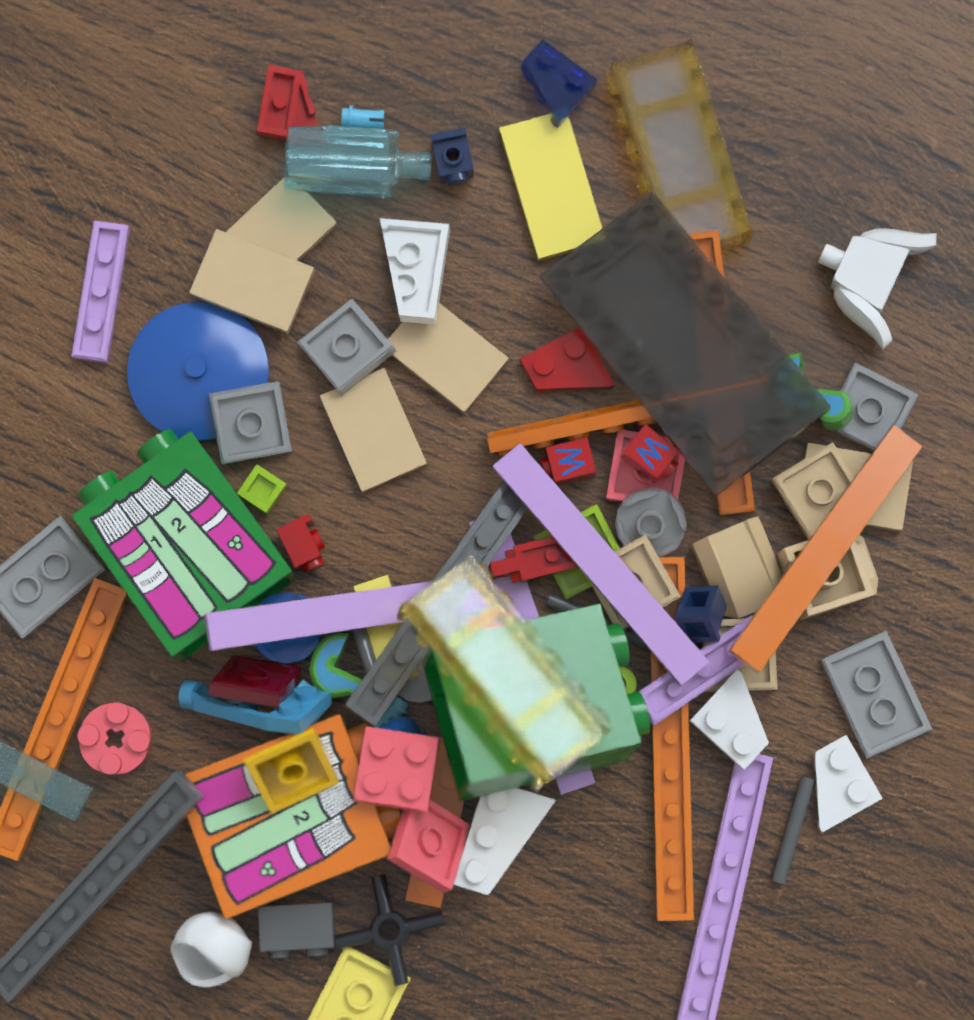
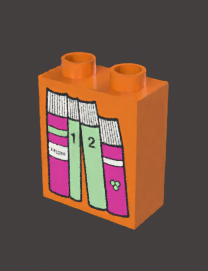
(268, 856)

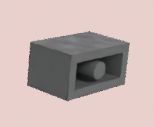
(297, 927)

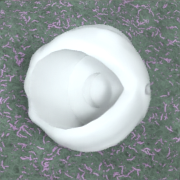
(210, 949)

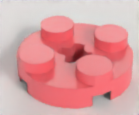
(94, 735)

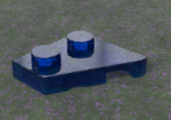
(557, 80)

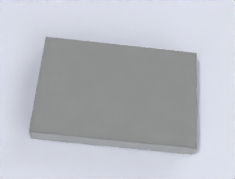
(45, 577)
(875, 694)

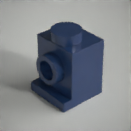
(448, 143)
(701, 613)

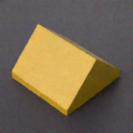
(292, 770)

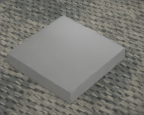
(346, 346)
(875, 405)
(250, 422)

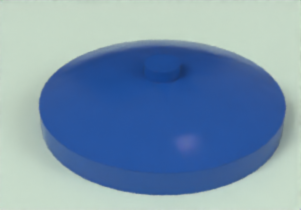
(184, 358)

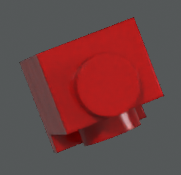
(302, 544)

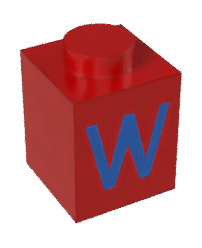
(651, 455)
(569, 462)

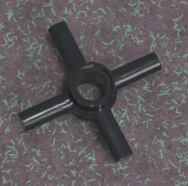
(372, 933)

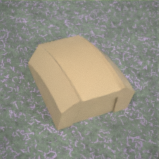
(740, 564)
(848, 583)

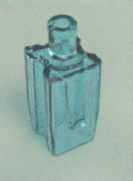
(349, 161)

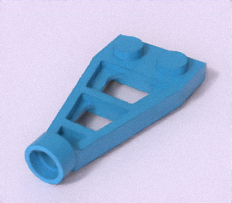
(292, 716)

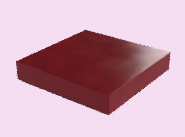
(255, 681)

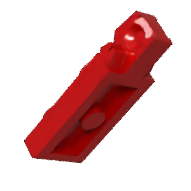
(532, 561)

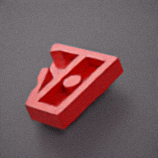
(284, 103)
(566, 364)

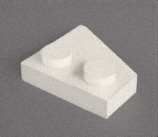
(732, 722)
(841, 783)

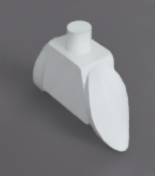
(869, 273)

